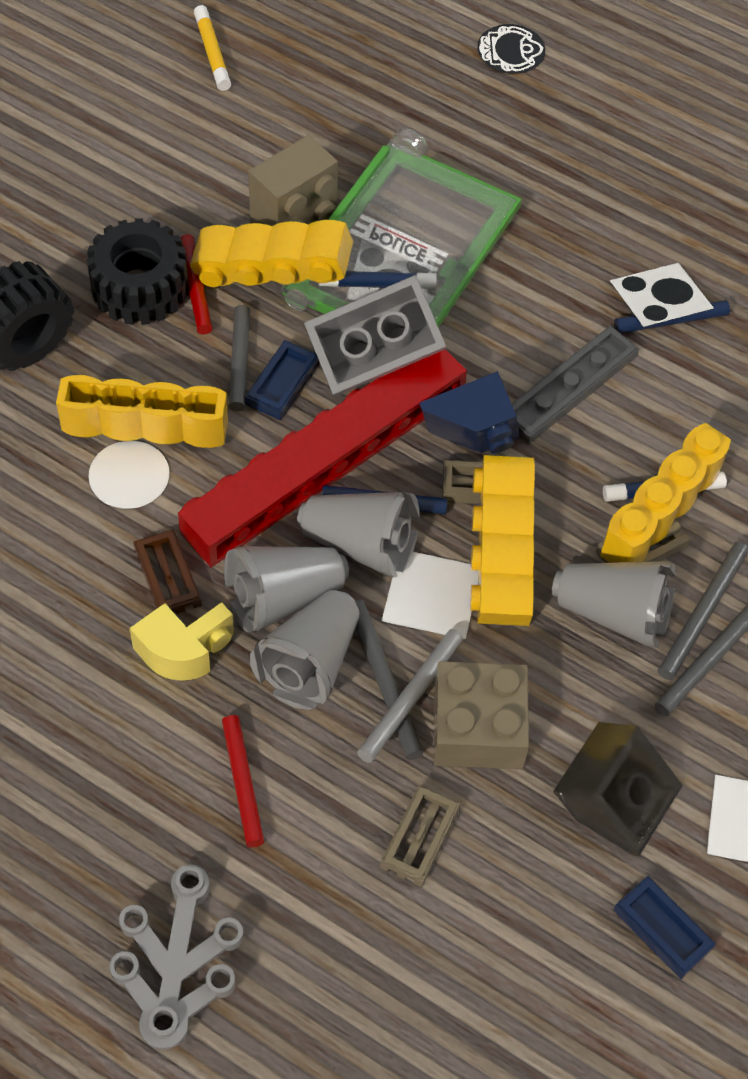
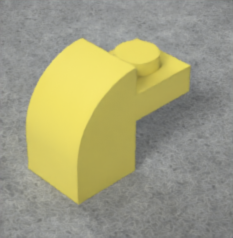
(180, 650)

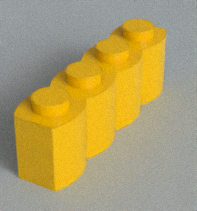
(272, 253)
(137, 411)
(665, 496)
(505, 541)

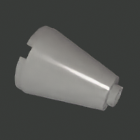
(364, 527)
(279, 581)
(620, 596)
(307, 650)

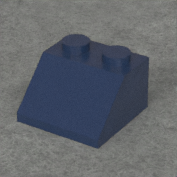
(474, 415)

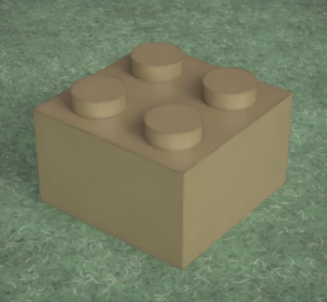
(294, 185)
(481, 715)

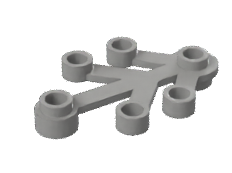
(175, 964)

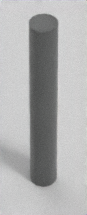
(239, 358)

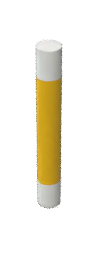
(212, 48)

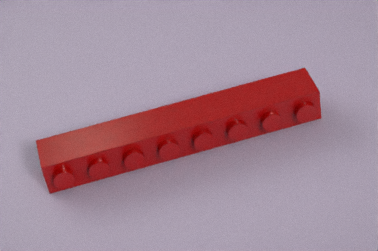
(314, 457)

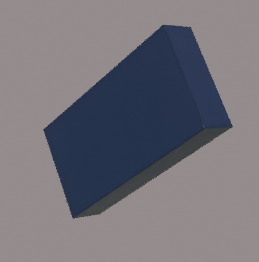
(282, 380)
(664, 927)

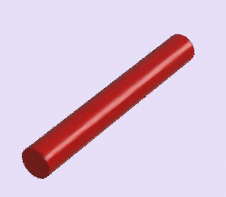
(196, 290)
(242, 781)

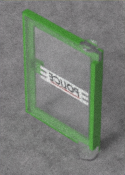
(413, 219)

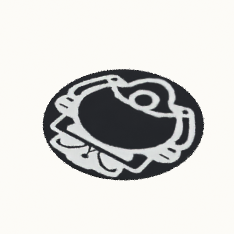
(511, 48)

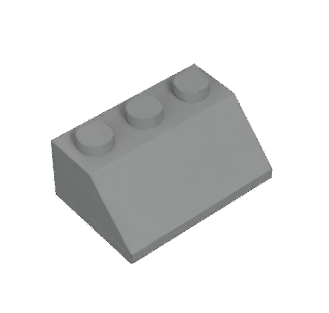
(375, 335)

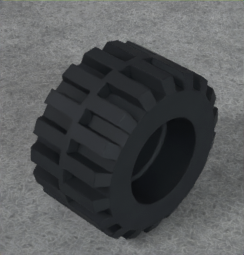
(132, 248)
(31, 315)

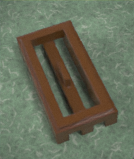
(176, 602)

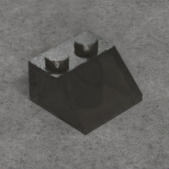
(619, 786)

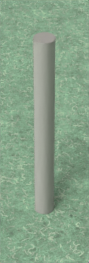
(409, 697)

